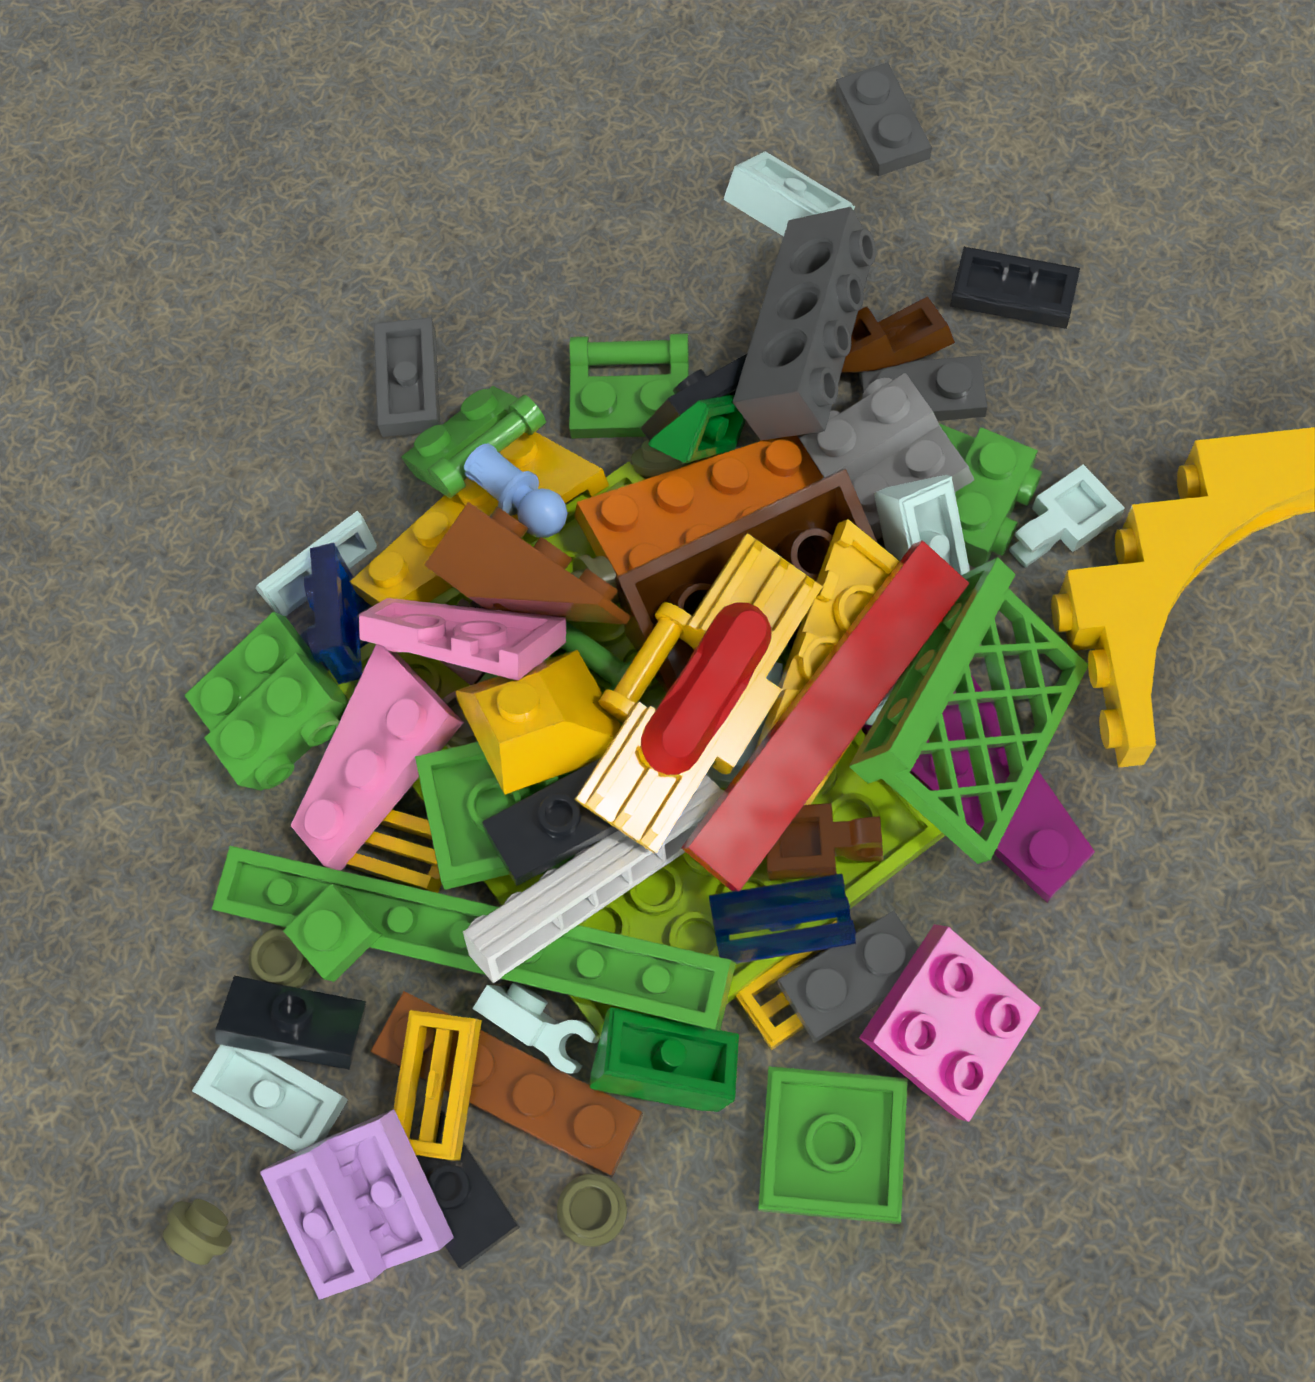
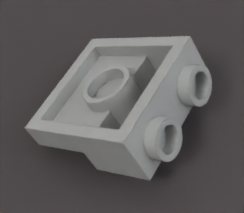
(886, 443)

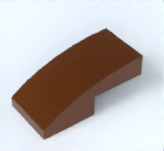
(898, 338)

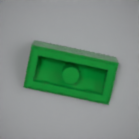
(702, 431)
(665, 1061)

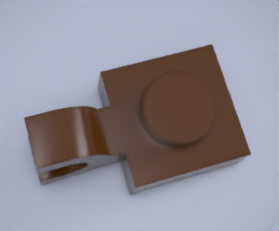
(814, 841)

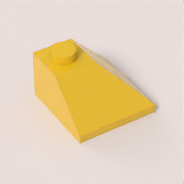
(540, 722)

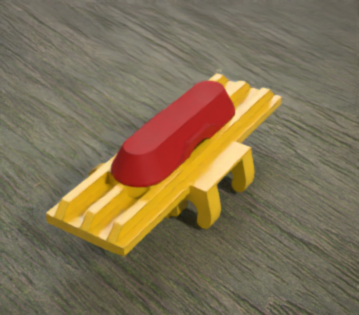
(711, 705)

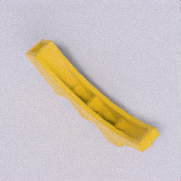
(1121, 609)

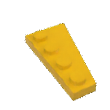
(400, 568)
(849, 578)

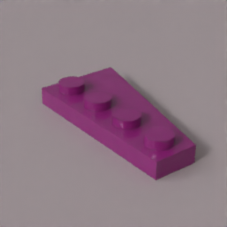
(1042, 838)

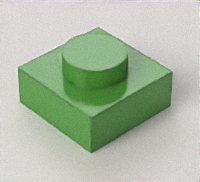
(332, 932)

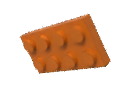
(688, 502)

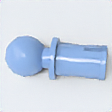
(517, 491)

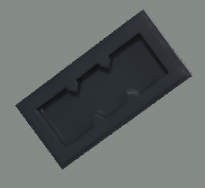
(1015, 287)
(692, 389)
(546, 828)
(290, 1022)
(467, 1202)

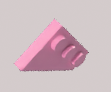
(470, 637)
(371, 757)

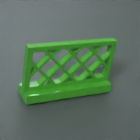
(928, 686)

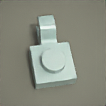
(1069, 511)
(522, 1015)

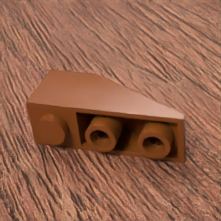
(504, 573)

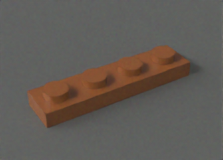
(526, 1093)

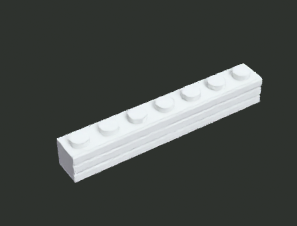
(576, 891)

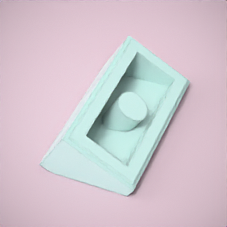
(778, 192)
(926, 513)
(285, 587)

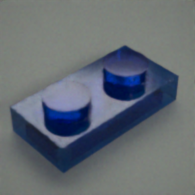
(333, 599)

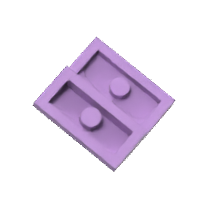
(357, 1205)

